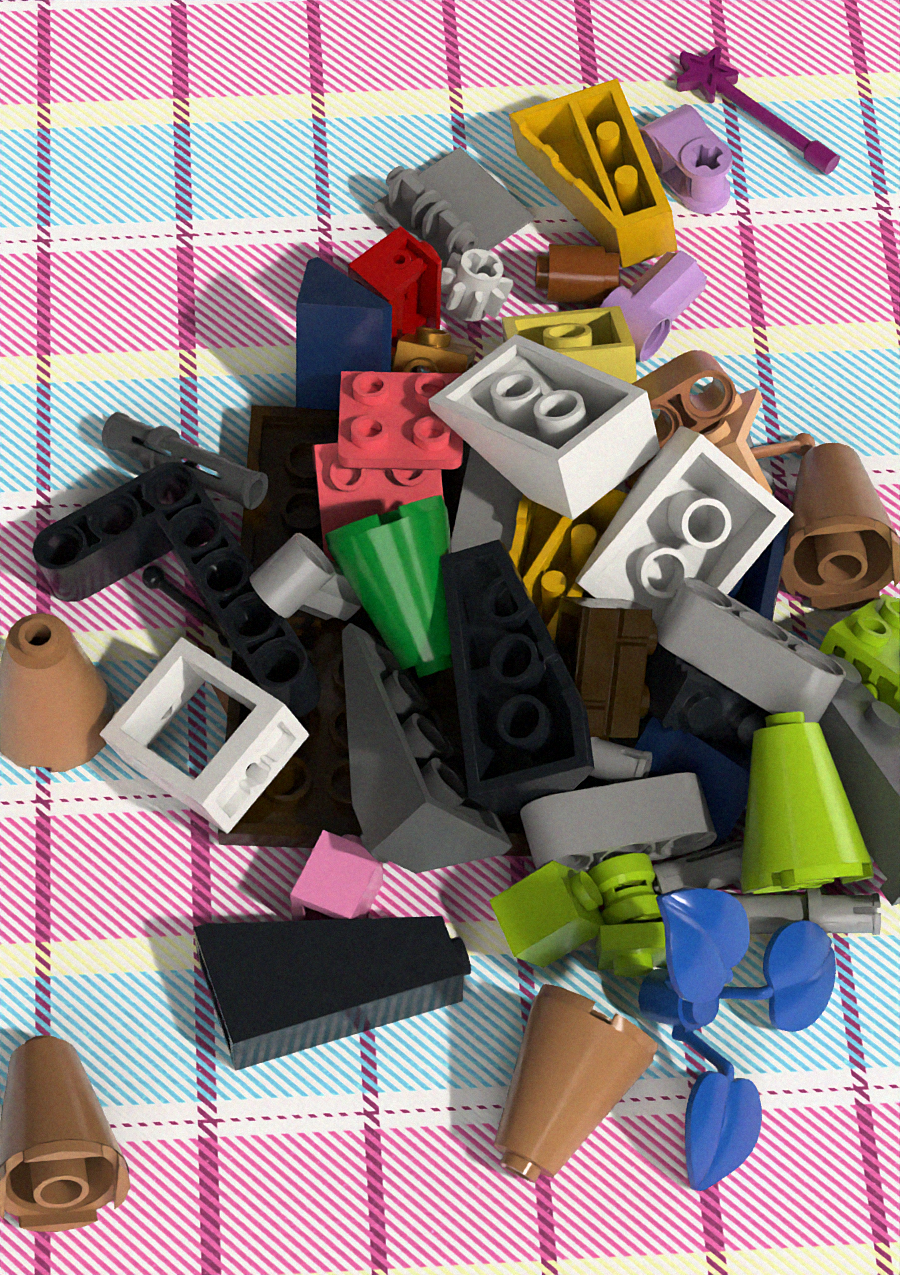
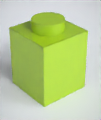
(549, 913)

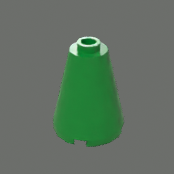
(399, 579)

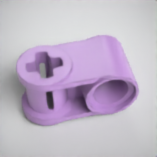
(690, 159)

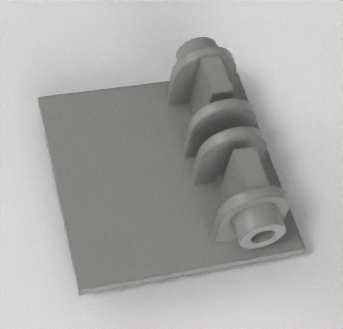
(452, 206)

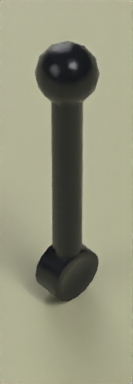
(155, 578)

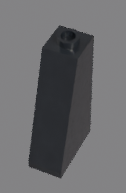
(324, 980)

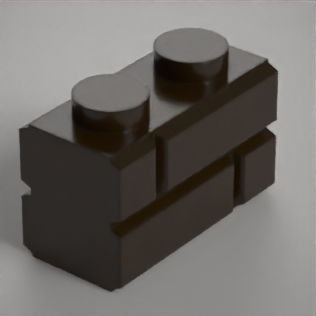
(606, 655)

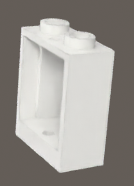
(224, 786)

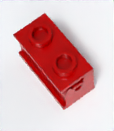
(405, 276)

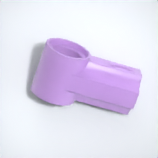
(658, 300)

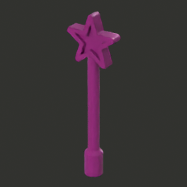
(711, 76)

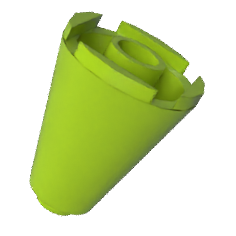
(798, 813)

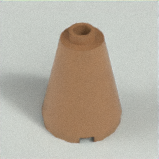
(840, 533)
(50, 697)
(566, 1080)
(56, 1141)

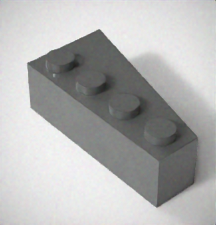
(866, 753)

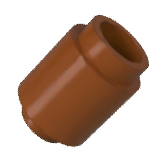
(577, 274)

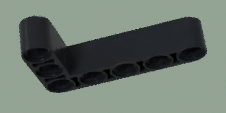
(173, 513)

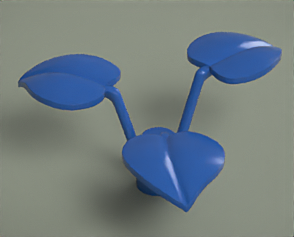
(703, 941)

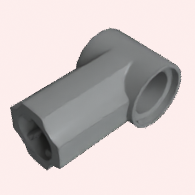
(304, 580)

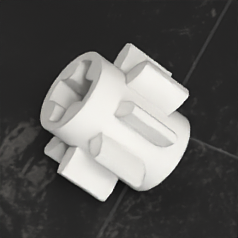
(475, 285)

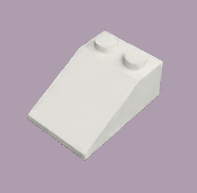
(550, 423)
(681, 520)

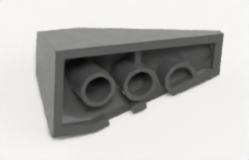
(404, 771)

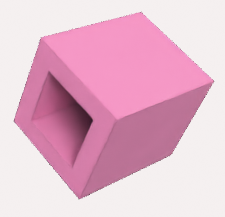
(337, 880)

